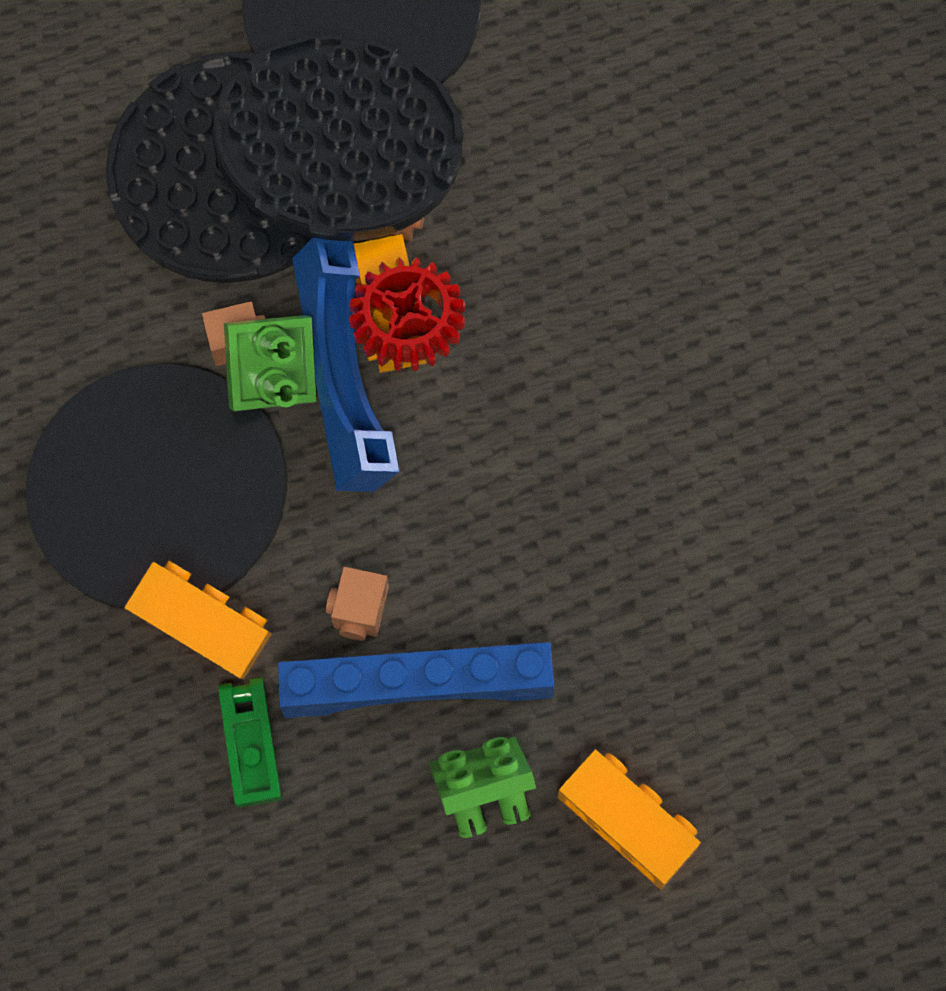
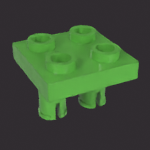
(270, 362)
(480, 777)

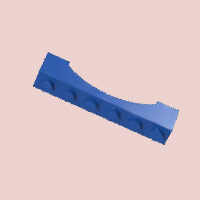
(358, 447)
(364, 681)

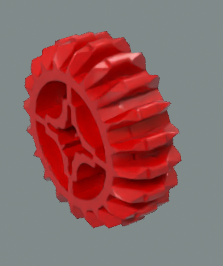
(382, 296)

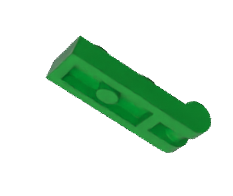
(250, 744)

